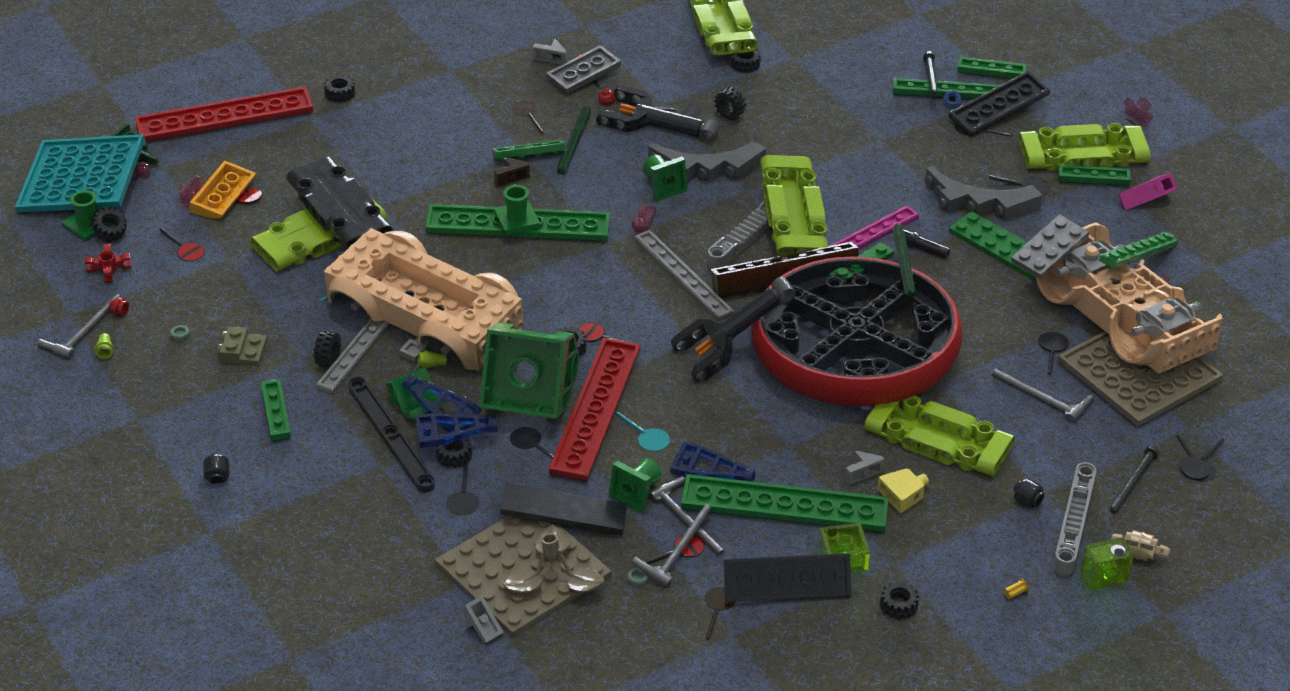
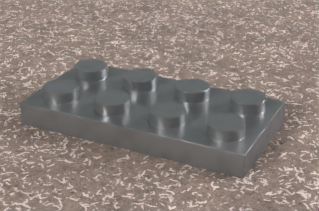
(583, 69)
(1050, 246)

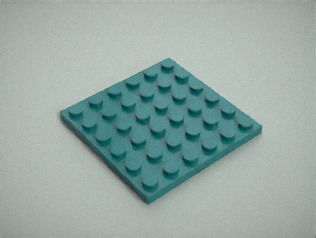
(78, 165)

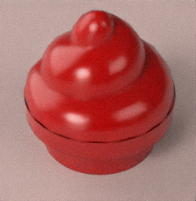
(606, 97)
(119, 306)

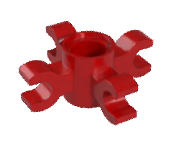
(107, 262)

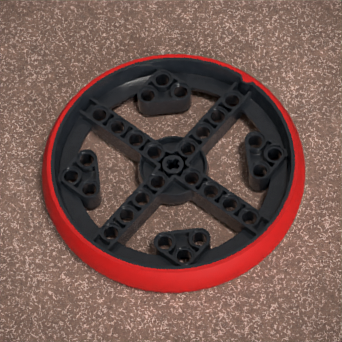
(859, 330)

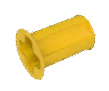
(1016, 589)

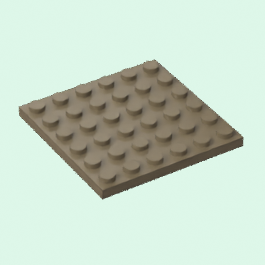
(1132, 388)
(488, 558)

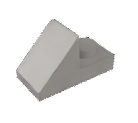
(552, 54)
(863, 467)
(481, 617)

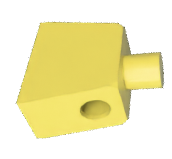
(902, 488)

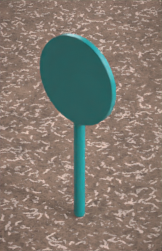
(649, 439)

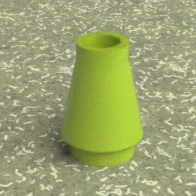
(104, 347)
(430, 359)

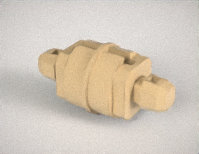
(1141, 539)

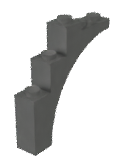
(710, 166)
(982, 201)

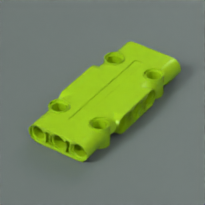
(724, 26)
(1084, 146)
(793, 204)
(294, 240)
(941, 434)

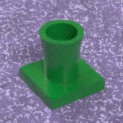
(667, 177)
(518, 213)
(82, 221)
(633, 485)

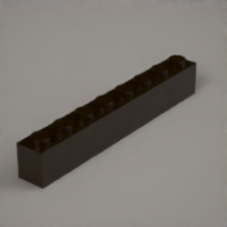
(763, 272)

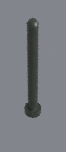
(929, 58)
(1151, 452)

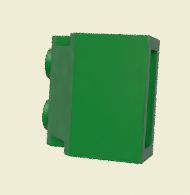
(407, 402)

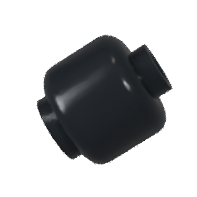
(216, 468)
(1028, 493)

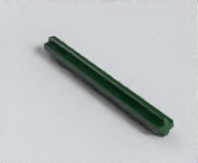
(574, 140)
(904, 260)

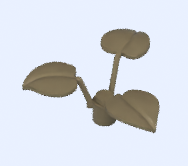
(551, 545)

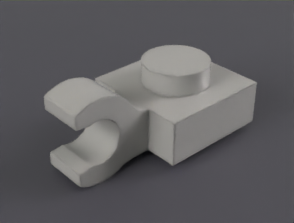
(412, 348)

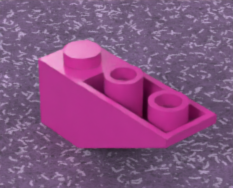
(1147, 191)

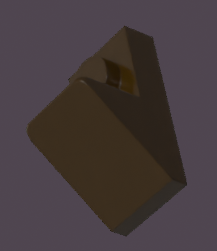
(512, 172)

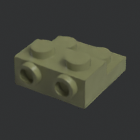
(241, 347)

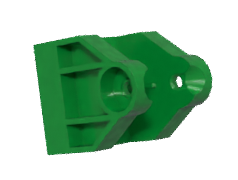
(553, 360)

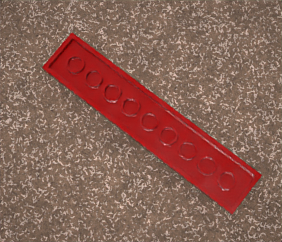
(224, 114)
(594, 409)

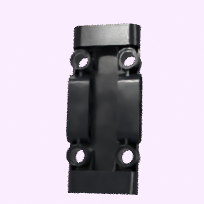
(336, 201)

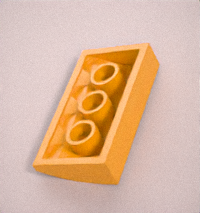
(221, 190)

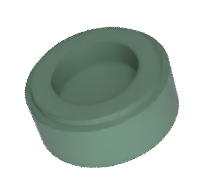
(179, 333)
(637, 577)

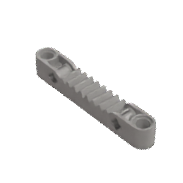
(744, 235)
(1074, 519)

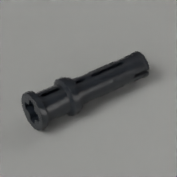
(915, 240)

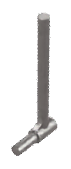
(66, 350)
(1072, 412)
(663, 492)
(662, 574)

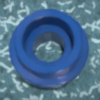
(956, 95)

